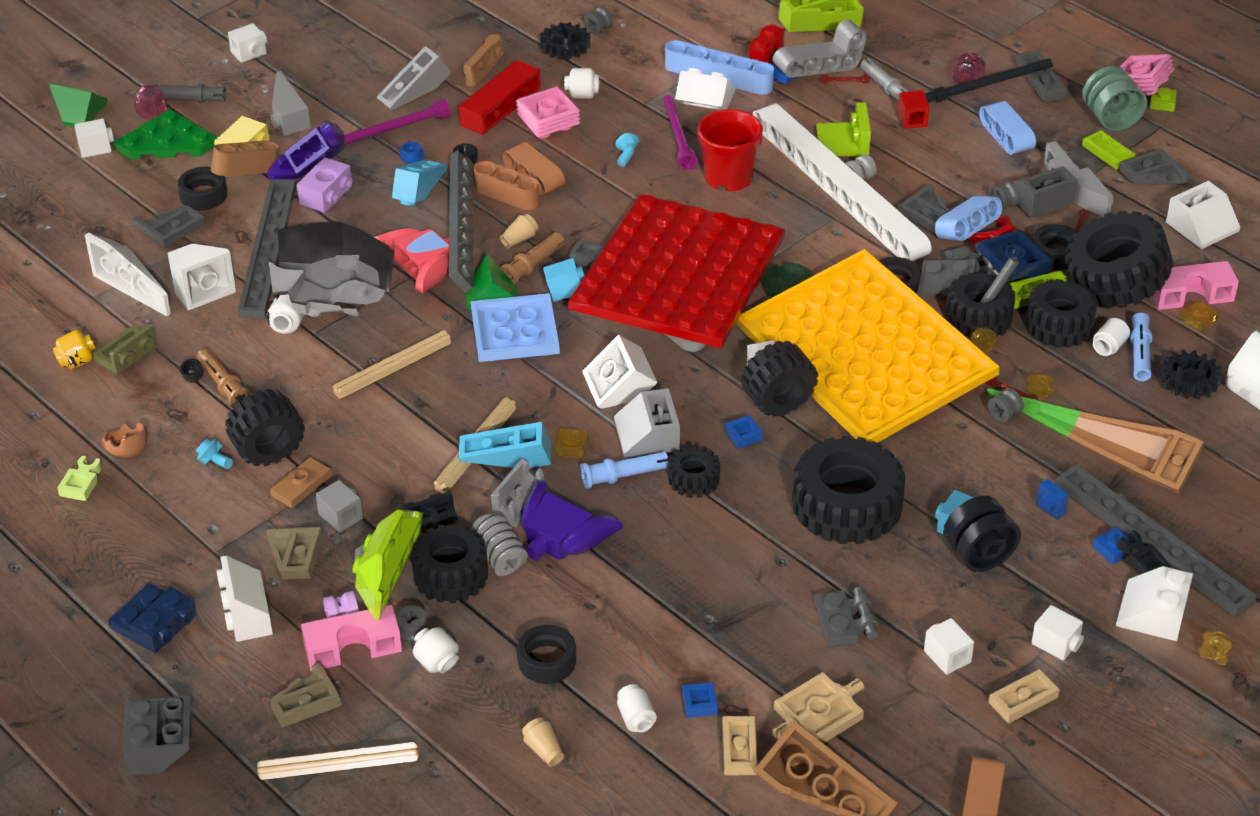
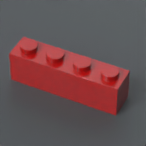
(499, 97)

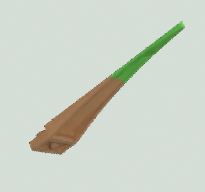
(1146, 451)

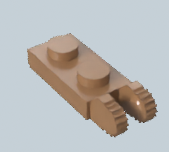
(483, 60)

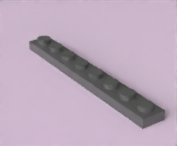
(275, 216)
(461, 221)
(1119, 513)

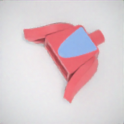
(420, 254)

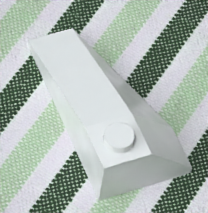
(123, 270)

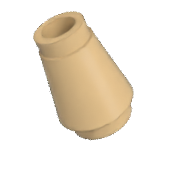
(519, 231)
(543, 741)

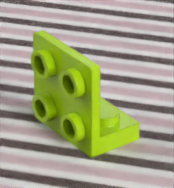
(847, 138)

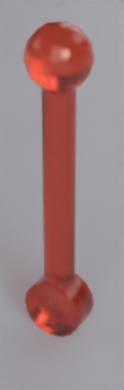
(825, 79)
(1083, 213)
(994, 382)

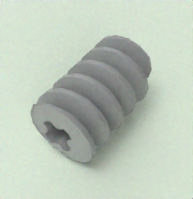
(502, 544)

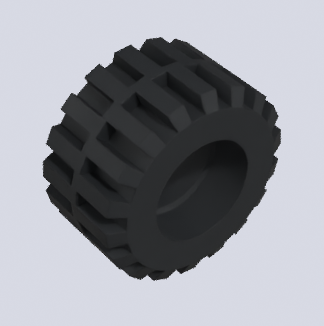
(1061, 313)
(968, 314)
(779, 378)
(264, 427)
(450, 563)

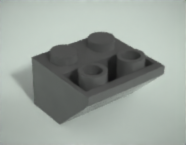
(1047, 191)
(156, 733)

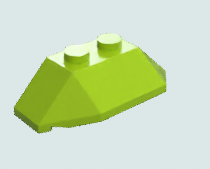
(385, 558)

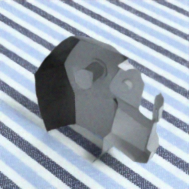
(329, 266)

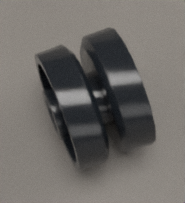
(981, 533)

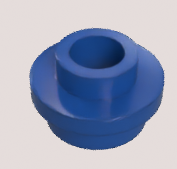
(411, 152)

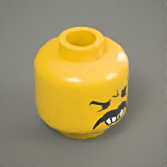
(74, 349)

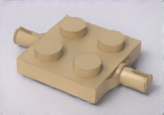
(820, 707)

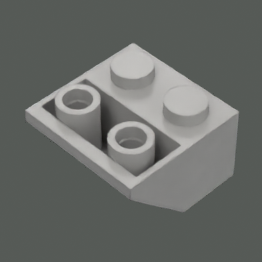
(648, 424)

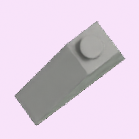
(418, 78)
(289, 110)

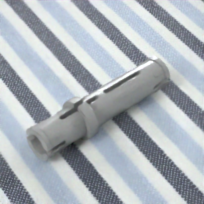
(891, 84)

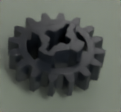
(565, 40)
(1191, 374)

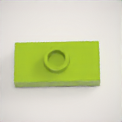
(1107, 149)

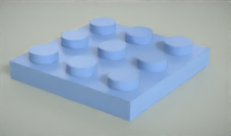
(514, 327)

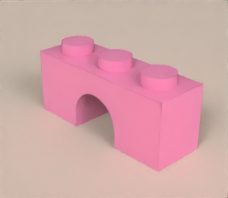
(1212, 280)
(328, 636)

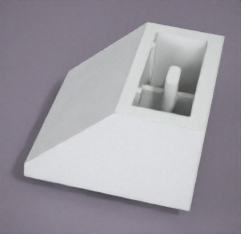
(704, 90)
(1203, 215)
(245, 599)

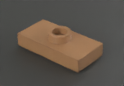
(301, 482)

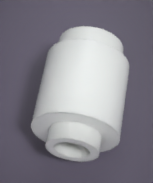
(1111, 337)
(636, 708)

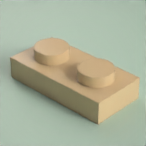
(1024, 696)
(739, 745)

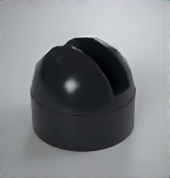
(193, 365)

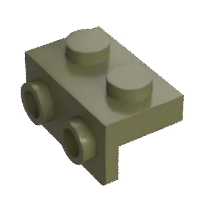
(126, 348)

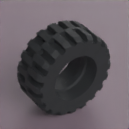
(1113, 237)
(848, 515)

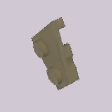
(295, 550)
(305, 698)

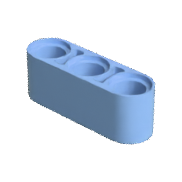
(1007, 127)
(968, 218)

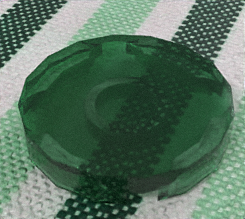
(781, 278)

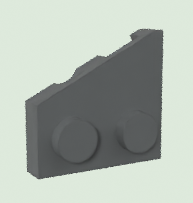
(1154, 168)
(924, 208)
(170, 225)
(939, 274)

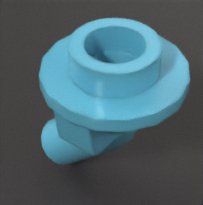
(627, 143)
(210, 450)

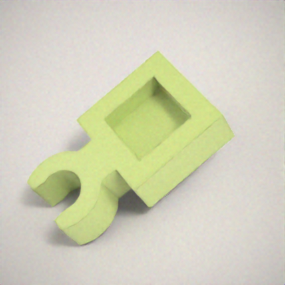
(81, 481)

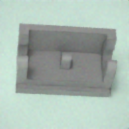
(514, 491)

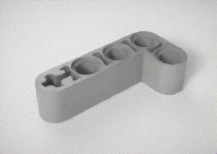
(824, 57)

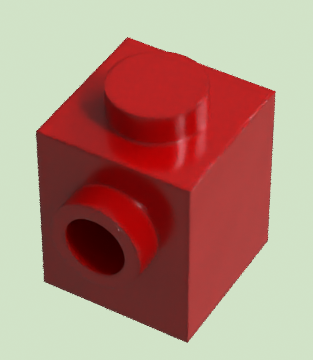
(913, 109)

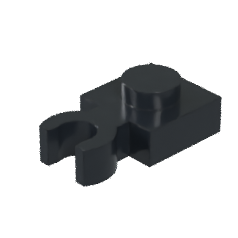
(1142, 557)

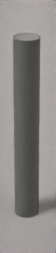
(1000, 280)

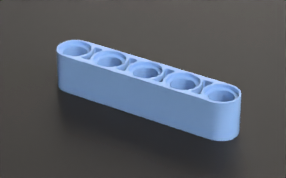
(743, 72)

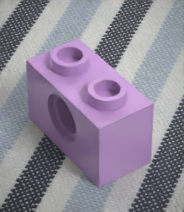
(324, 184)

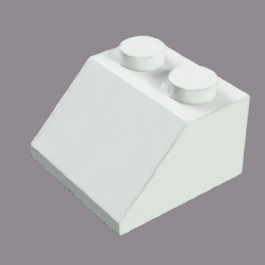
(201, 274)
(1244, 371)
(619, 373)
(1155, 602)

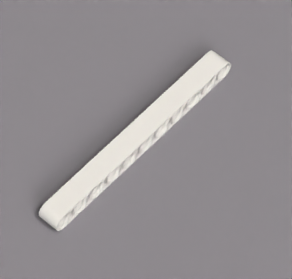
(843, 184)

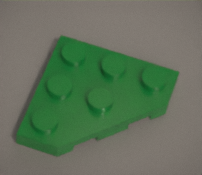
(165, 137)

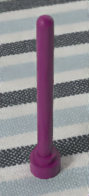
(439, 109)
(686, 157)

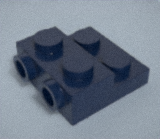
(1015, 244)
(153, 616)

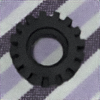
(694, 460)

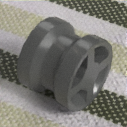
(598, 20)
(1007, 194)
(1005, 405)
(411, 621)

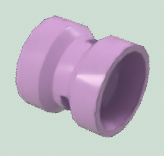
(341, 605)

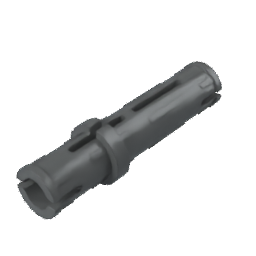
(200, 93)

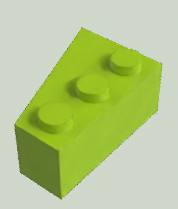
(818, 14)

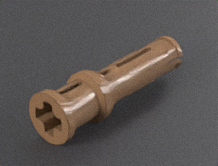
(525, 262)
(228, 384)

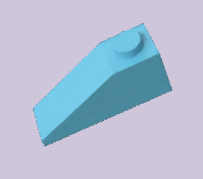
(416, 180)
(507, 446)

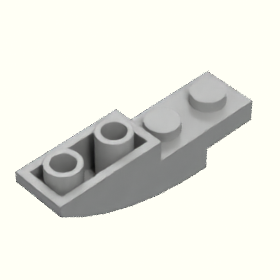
(1089, 191)

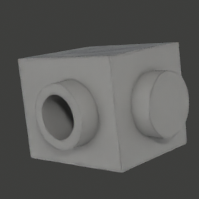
(339, 505)

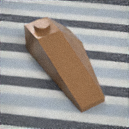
(816, 775)

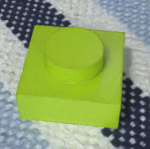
(1163, 100)

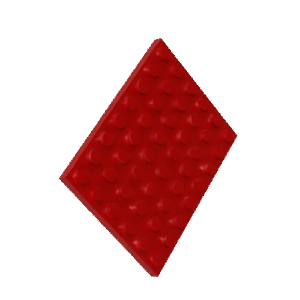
(678, 270)

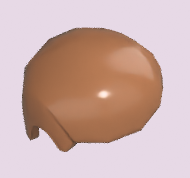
(125, 441)

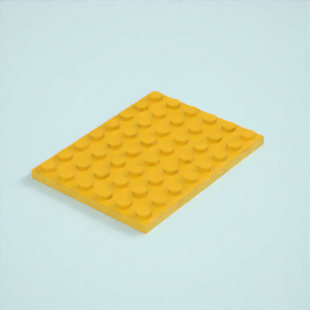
(874, 344)

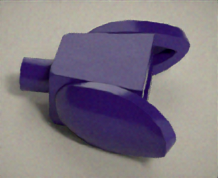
(304, 155)
(561, 527)

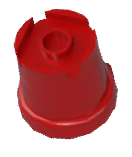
(729, 147)

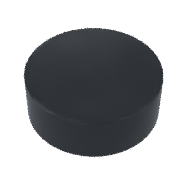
(468, 150)

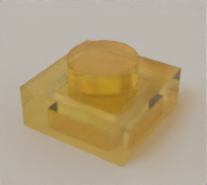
(1199, 316)
(571, 443)

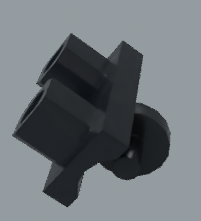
(436, 510)

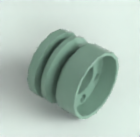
(1114, 98)

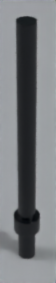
(940, 94)

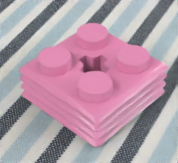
(1149, 71)
(548, 112)

